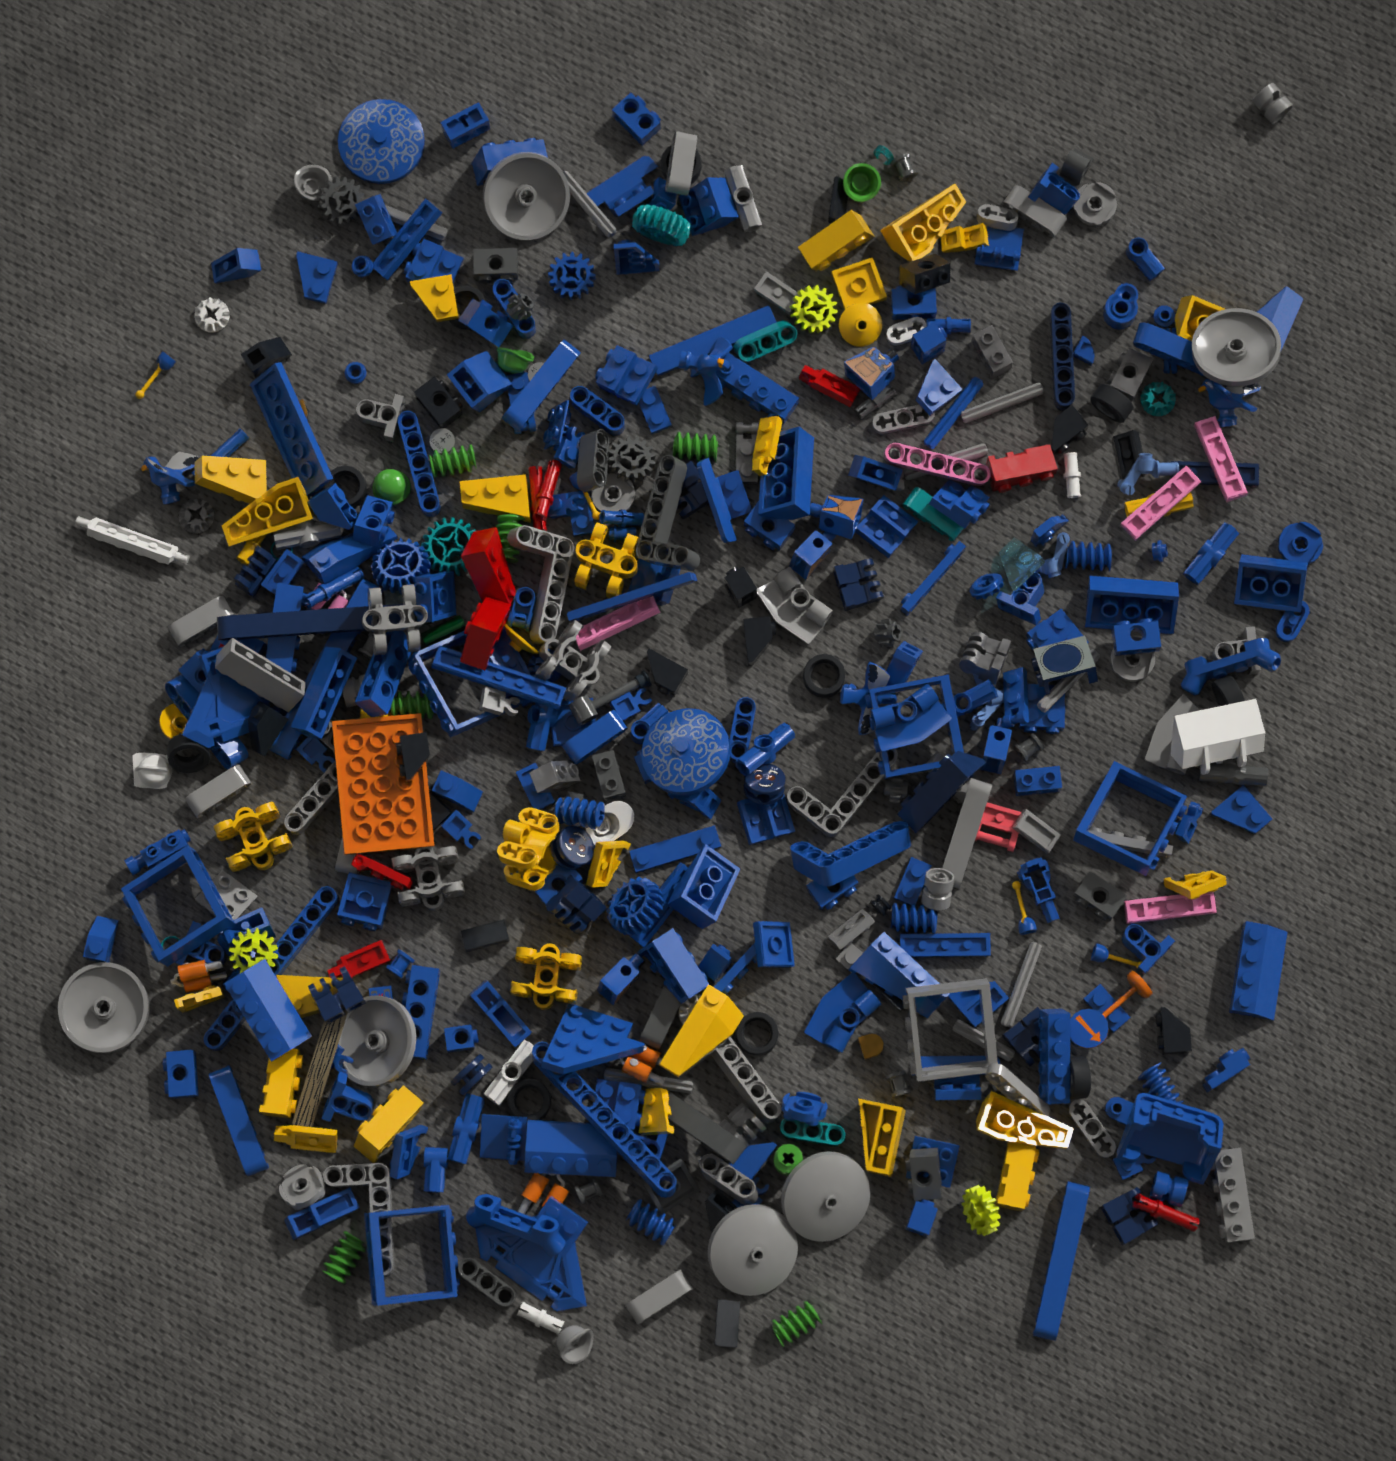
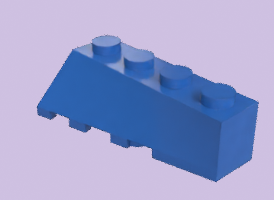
(895, 971)

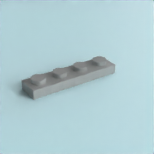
(1137, 843)

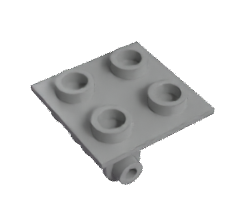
(233, 893)

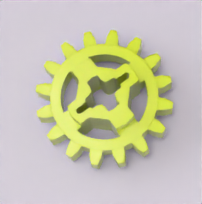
(811, 300)
(243, 950)
(981, 1210)

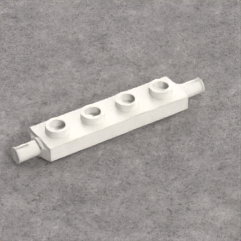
(132, 541)

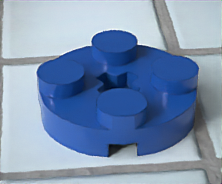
(1299, 531)
(804, 1108)

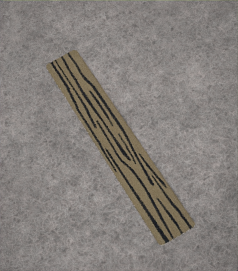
(318, 1072)

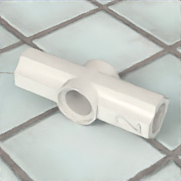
(502, 1084)

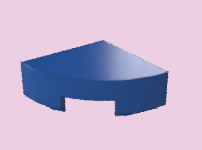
(1084, 351)

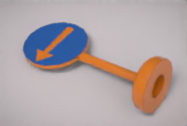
(1090, 1027)

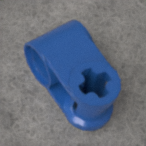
(521, 613)

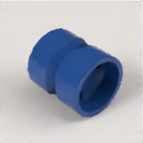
(1169, 1189)

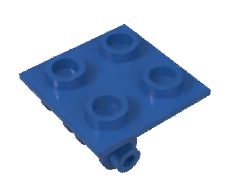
(1002, 250)
(558, 419)
(503, 1137)
(947, 1158)

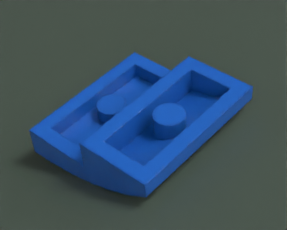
(886, 526)
(765, 821)

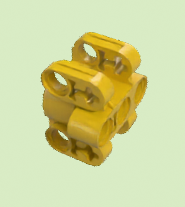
(597, 551)
(264, 814)
(528, 848)
(531, 956)

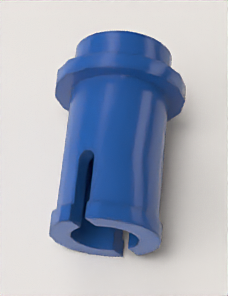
(620, 533)

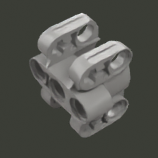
(384, 625)
(580, 663)
(407, 864)

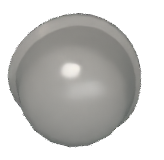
(309, 180)
(568, 1338)

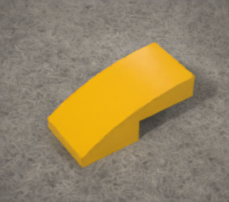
(964, 239)

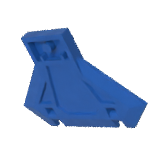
(222, 703)
(532, 1267)

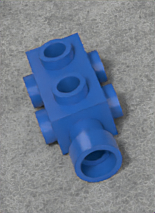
(164, 850)

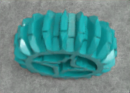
(661, 225)
(442, 542)

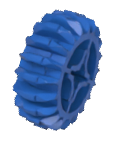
(403, 558)
(635, 906)

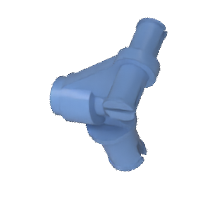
(1146, 464)
(1053, 565)
(979, 719)

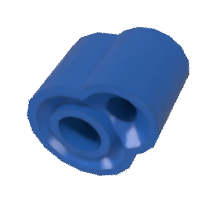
(1118, 320)

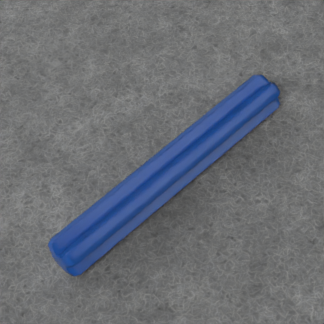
(953, 412)

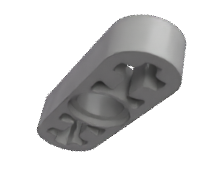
(898, 427)
(1076, 1118)

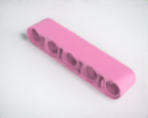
(947, 461)

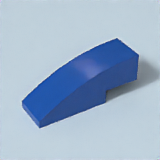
(500, 1013)
(321, 1213)

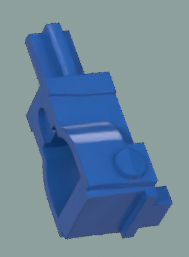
(1043, 896)

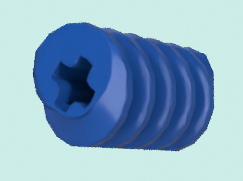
(1088, 555)
(579, 813)
(913, 918)
(1158, 1083)
(651, 1222)

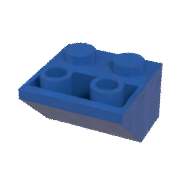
(708, 206)
(479, 380)

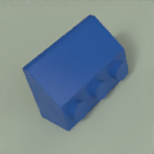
(1271, 583)

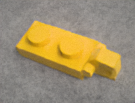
(766, 443)
(307, 1138)

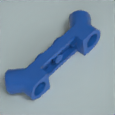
(1201, 670)
(543, 1231)

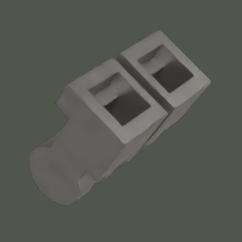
(984, 656)
(743, 1122)

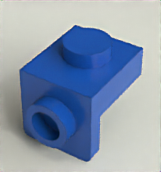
(660, 197)

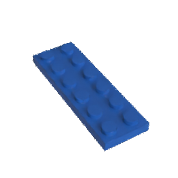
(291, 429)

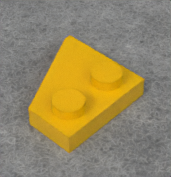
(437, 296)
(605, 862)
(1196, 884)
(199, 999)
(655, 1113)

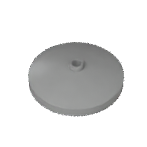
(545, 200)
(1236, 347)
(82, 1005)
(379, 1041)
(825, 1196)
(739, 1237)

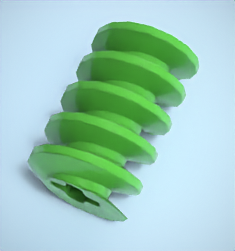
(695, 446)
(452, 461)
(508, 522)
(411, 705)
(787, 1150)
(344, 1257)
(795, 1323)

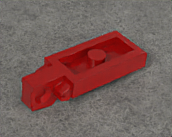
(830, 385)
(381, 871)
(362, 960)

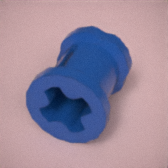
(400, 963)

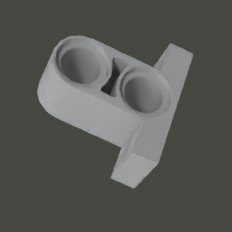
(379, 410)
(1233, 648)

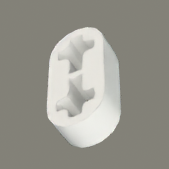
(904, 326)

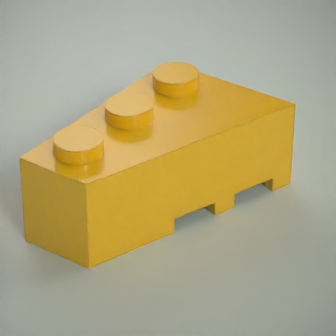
(836, 241)
(232, 476)
(497, 496)
(299, 993)
(281, 1085)
(387, 1122)
(881, 1135)
(1016, 1176)

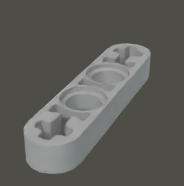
(1015, 1089)

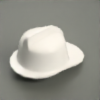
(151, 770)
(616, 822)

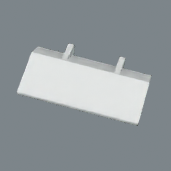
(1217, 735)

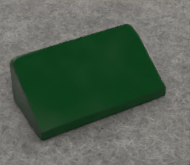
(443, 631)

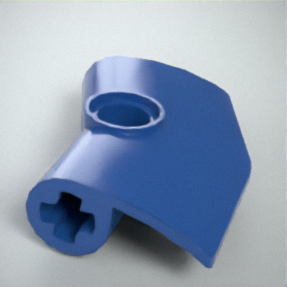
(900, 731)
(846, 997)

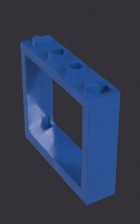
(436, 700)
(952, 725)
(1146, 786)
(199, 936)
(375, 1263)

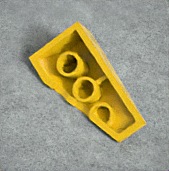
(920, 228)
(1191, 313)
(274, 510)
(707, 1026)
(1017, 1123)

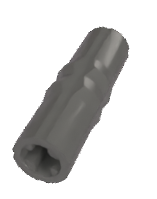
(1236, 775)

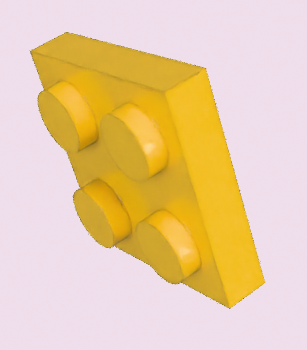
(859, 283)

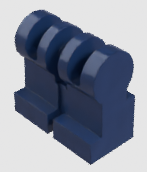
(696, 494)
(260, 563)
(848, 580)
(575, 905)
(347, 996)
(1020, 1037)
(1119, 1211)

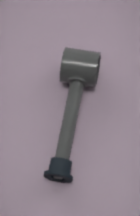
(585, 709)

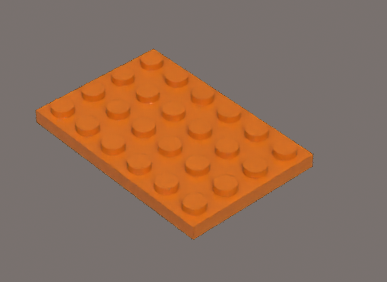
(375, 802)

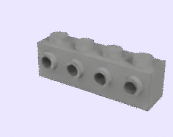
(260, 675)
(1232, 1197)

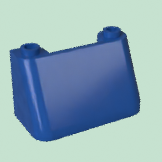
(1172, 1134)

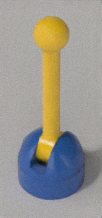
(164, 363)
(573, 479)
(1026, 923)
(1101, 954)

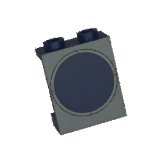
(1062, 661)

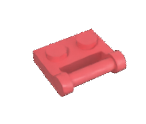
(1000, 819)

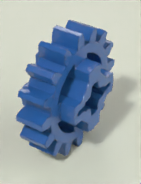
(565, 282)

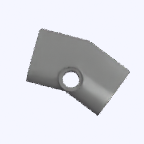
(800, 619)
(1160, 746)

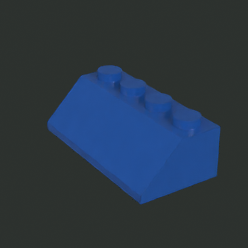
(788, 482)
(1131, 600)
(1258, 971)
(268, 1009)
(568, 1149)

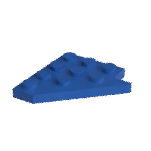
(588, 1040)

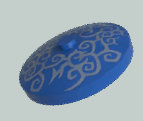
(381, 141)
(686, 751)

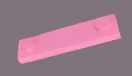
(1220, 459)
(1160, 503)
(616, 622)
(1168, 908)

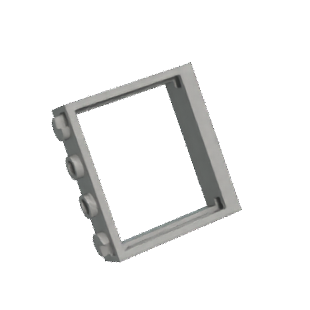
(952, 1070)

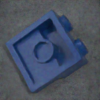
(432, 261)
(625, 375)
(960, 504)
(436, 595)
(1052, 630)
(1052, 720)
(364, 901)
(1229, 1065)
(622, 1099)

